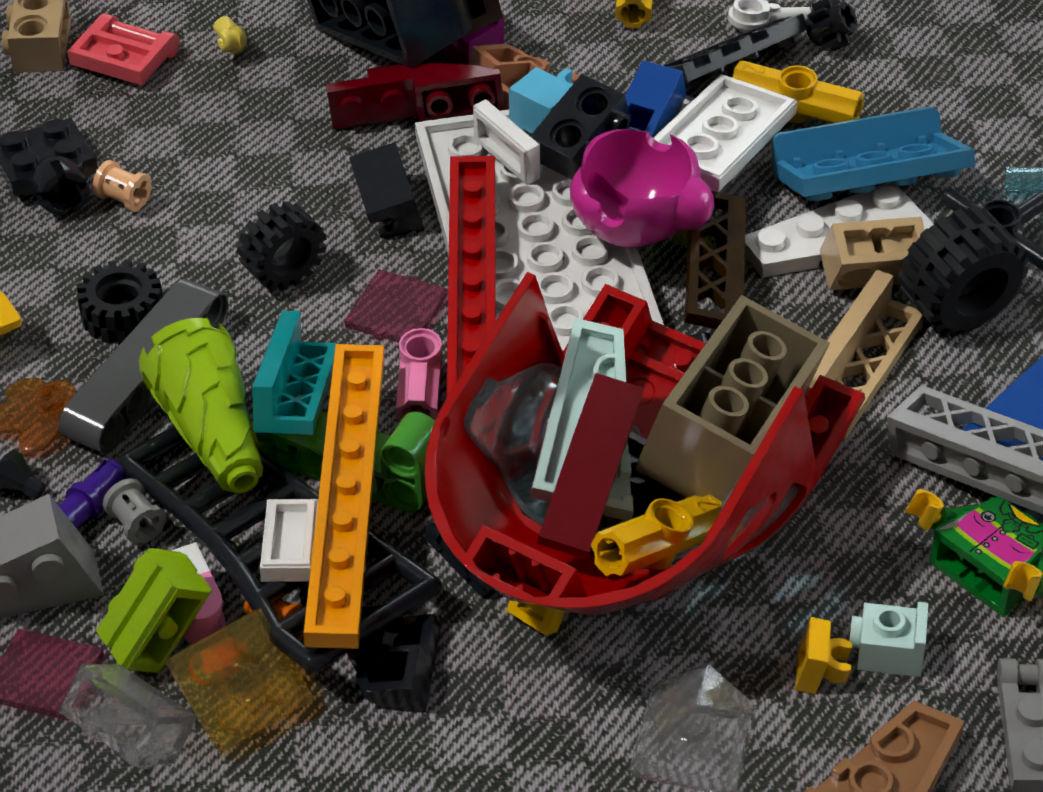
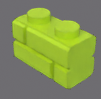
(153, 610)

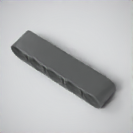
(116, 392)

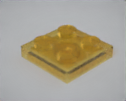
(239, 681)

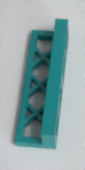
(281, 380)

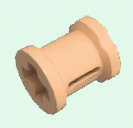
(132, 200)

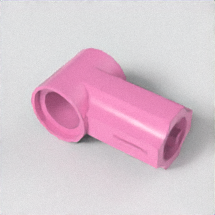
(419, 373)

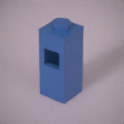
(655, 97)

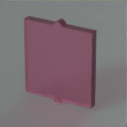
(395, 306)
(41, 670)

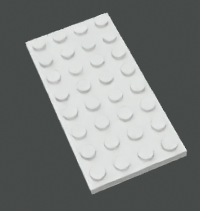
(534, 231)

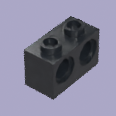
(575, 120)

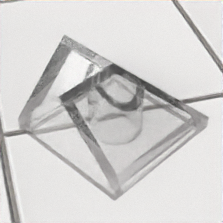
(694, 732)

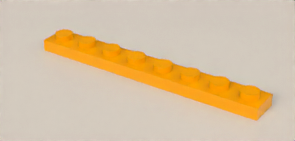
(345, 499)

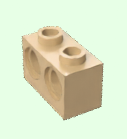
(37, 34)
(859, 248)

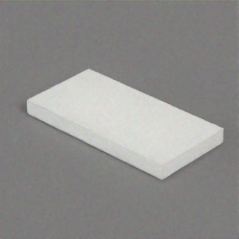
(729, 126)

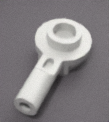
(755, 13)

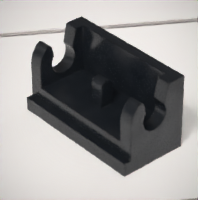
(386, 190)

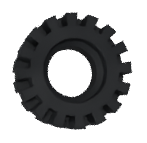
(265, 237)
(113, 285)

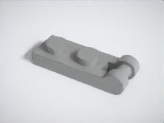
(1022, 723)

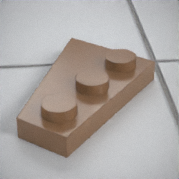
(901, 755)

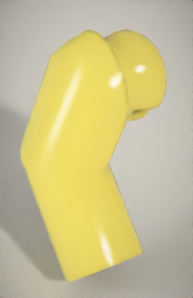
(231, 35)

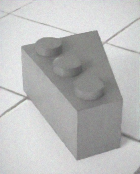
(44, 560)

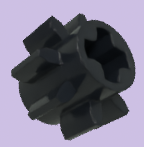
(831, 24)

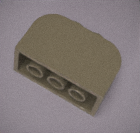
(728, 401)

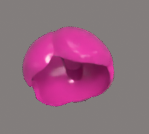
(639, 189)

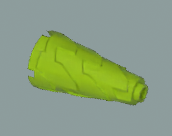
(203, 393)

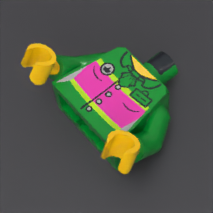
(985, 548)

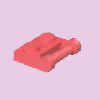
(122, 49)

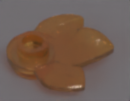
(34, 412)

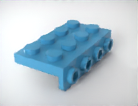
(867, 153)

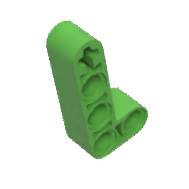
(398, 461)

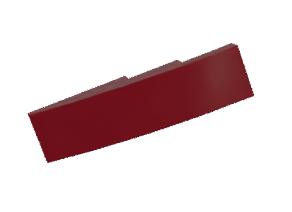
(590, 466)

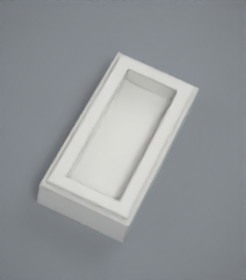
(506, 142)
(288, 540)

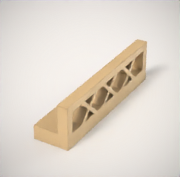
(857, 332)

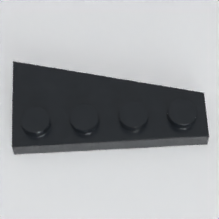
(741, 47)

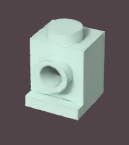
(890, 638)

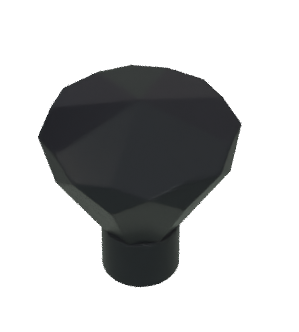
(17, 476)

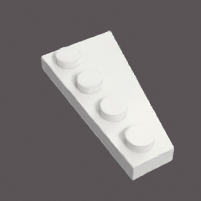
(797, 241)

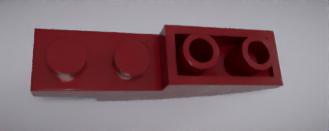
(404, 92)

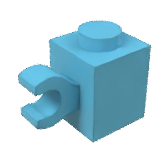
(536, 96)

